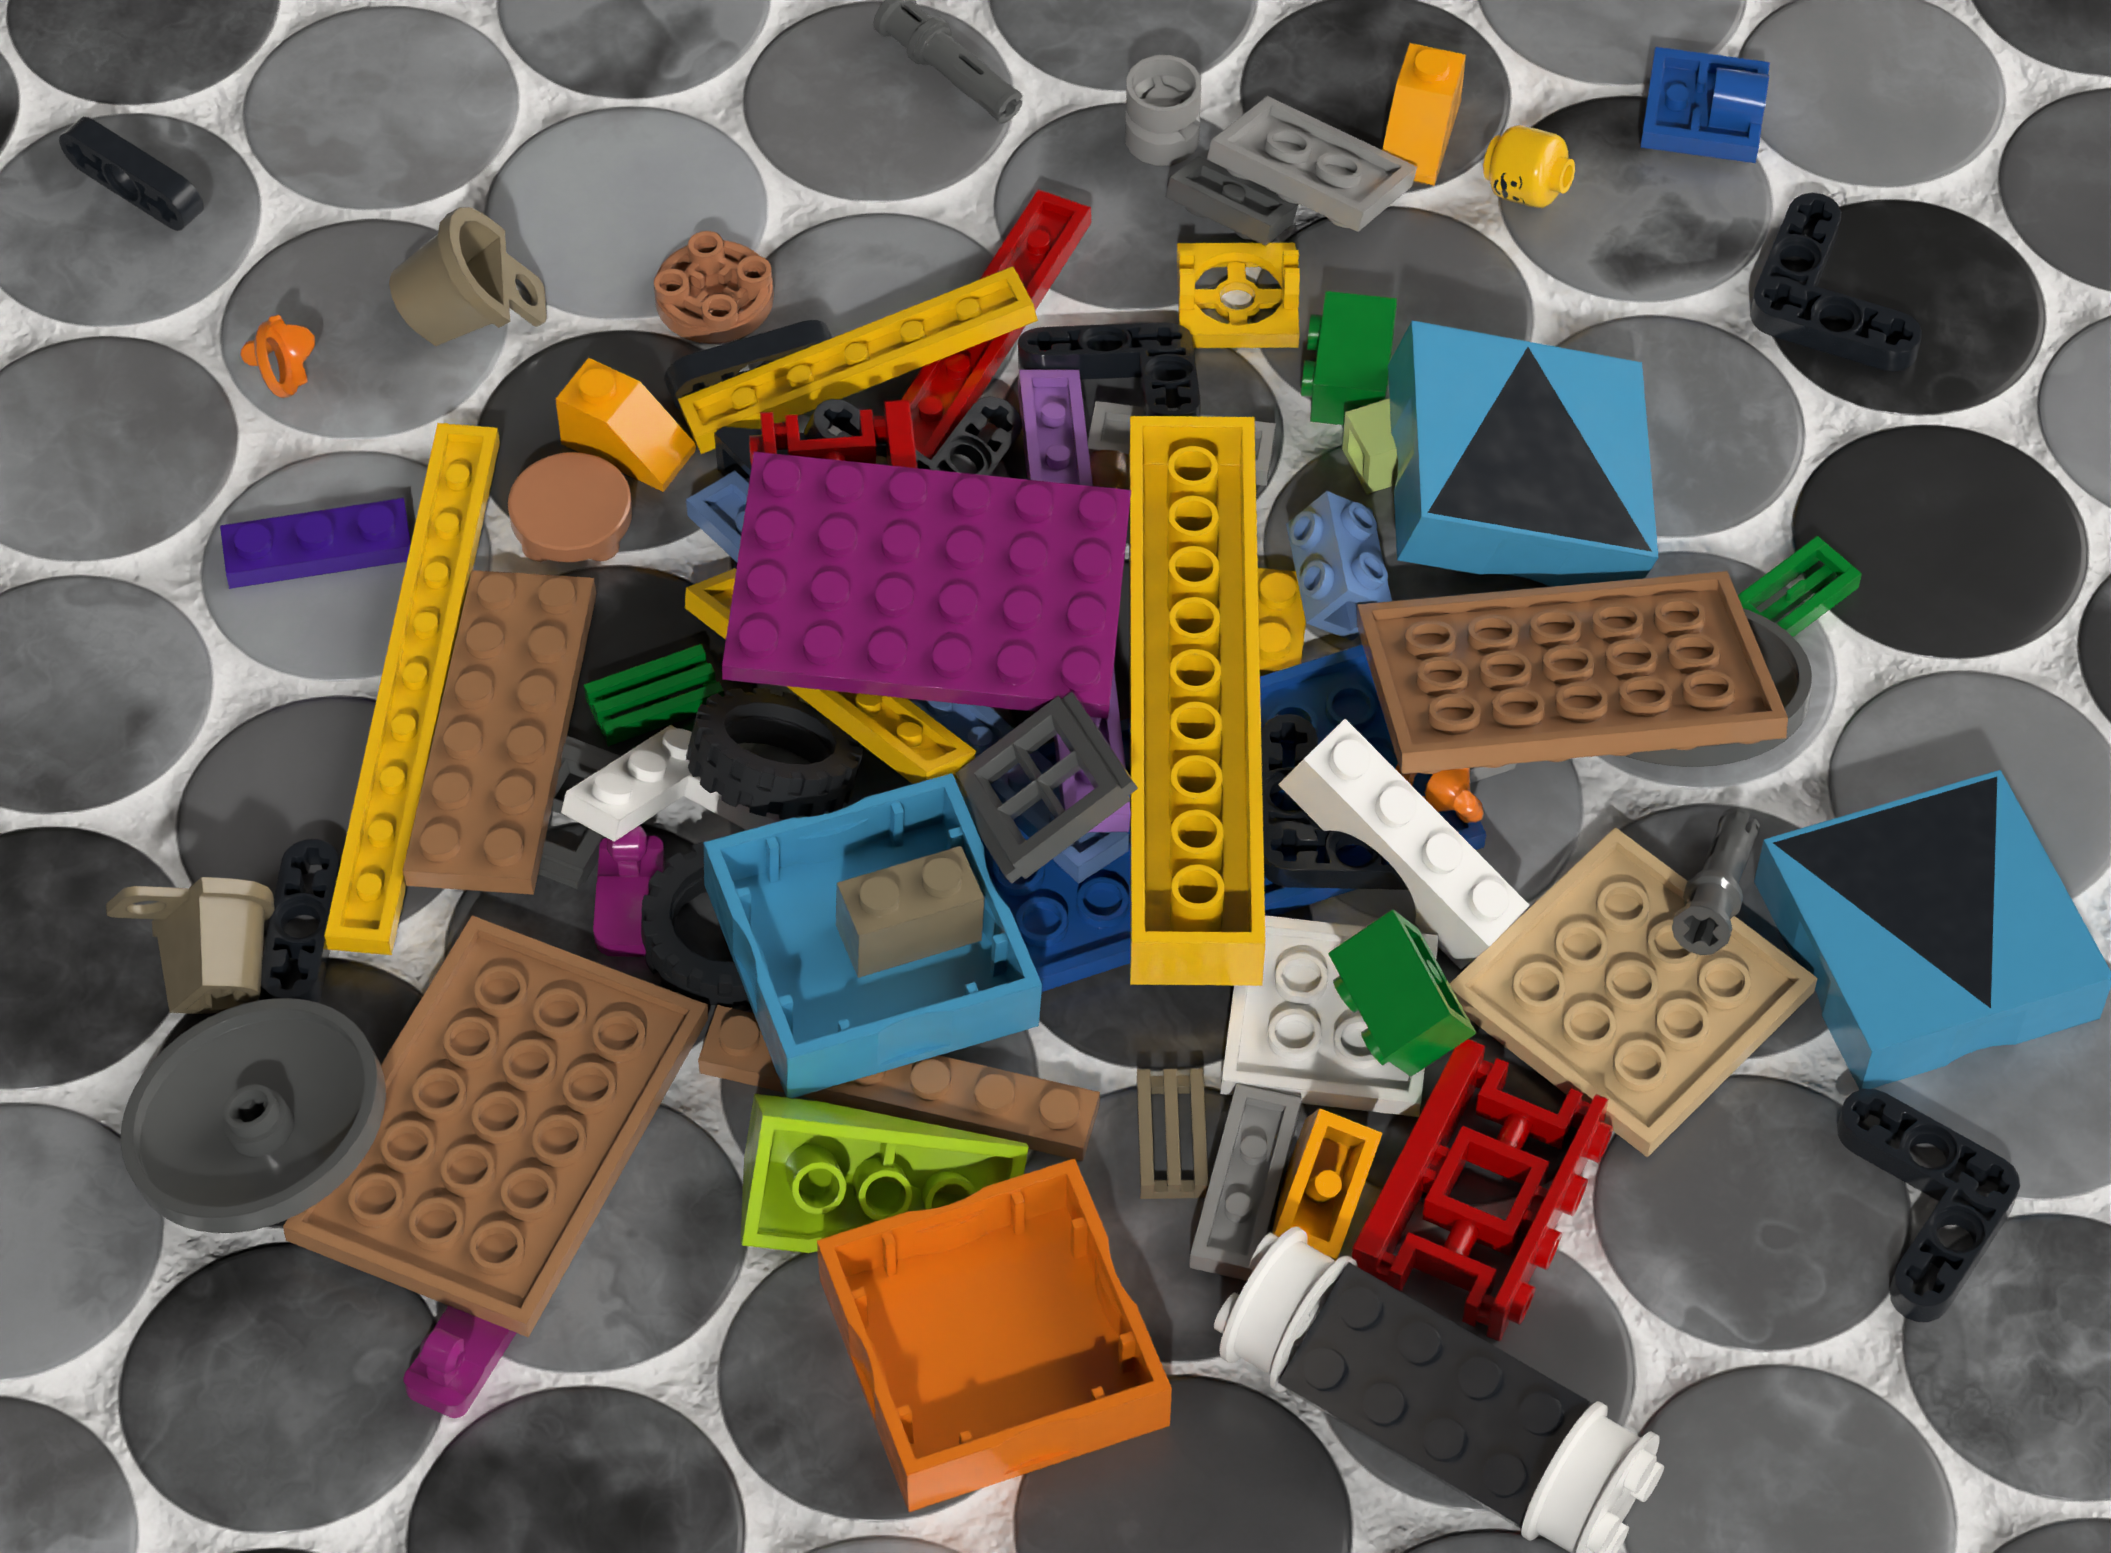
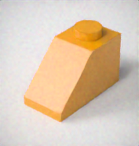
(1425, 108)
(623, 424)
(1325, 1179)

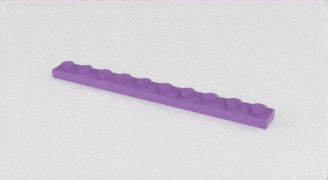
(1059, 453)

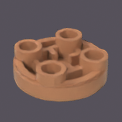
(713, 290)
(570, 508)

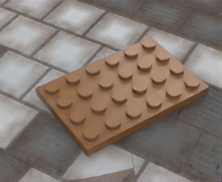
(1568, 672)
(504, 1124)

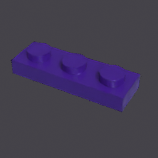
(315, 543)

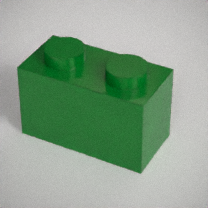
(1352, 354)
(1400, 994)

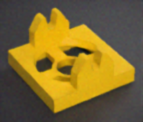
(1275, 331)

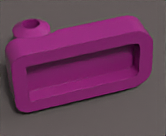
(620, 886)
(455, 1362)

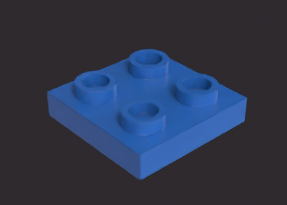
(1705, 105)

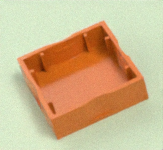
(993, 1335)

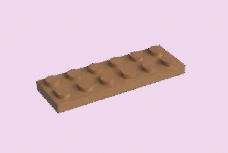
(500, 733)

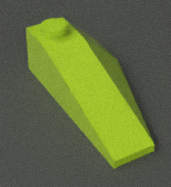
(839, 1167)

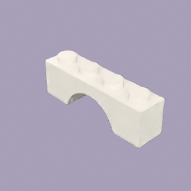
(1454, 889)

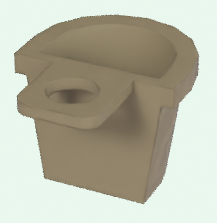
(464, 281)
(205, 939)

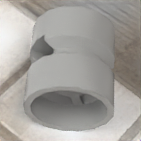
(1162, 110)

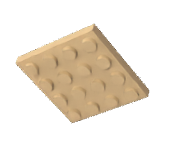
(1613, 1003)

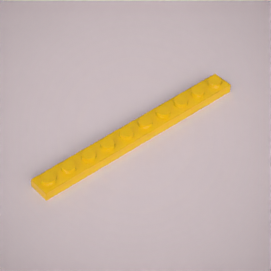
(411, 689)

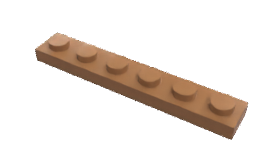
(931, 1091)

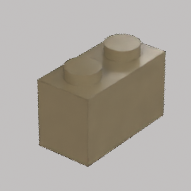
(909, 911)

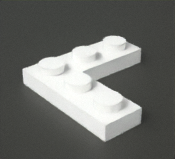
(645, 784)

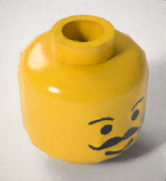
(1528, 166)

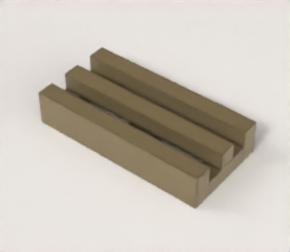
(1171, 1086)

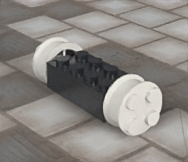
(1438, 1396)

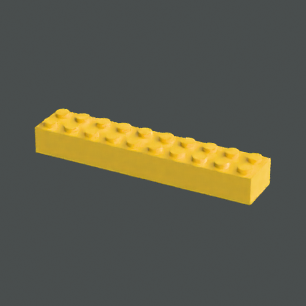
(1195, 704)

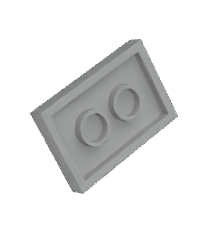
(1311, 164)

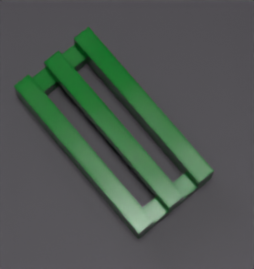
(1790, 569)
(650, 686)

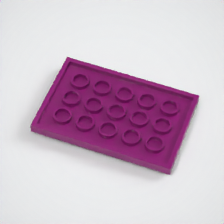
(927, 584)

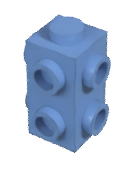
(1337, 562)

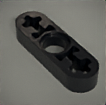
(131, 173)
(725, 361)
(291, 902)

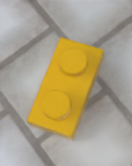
(1280, 620)

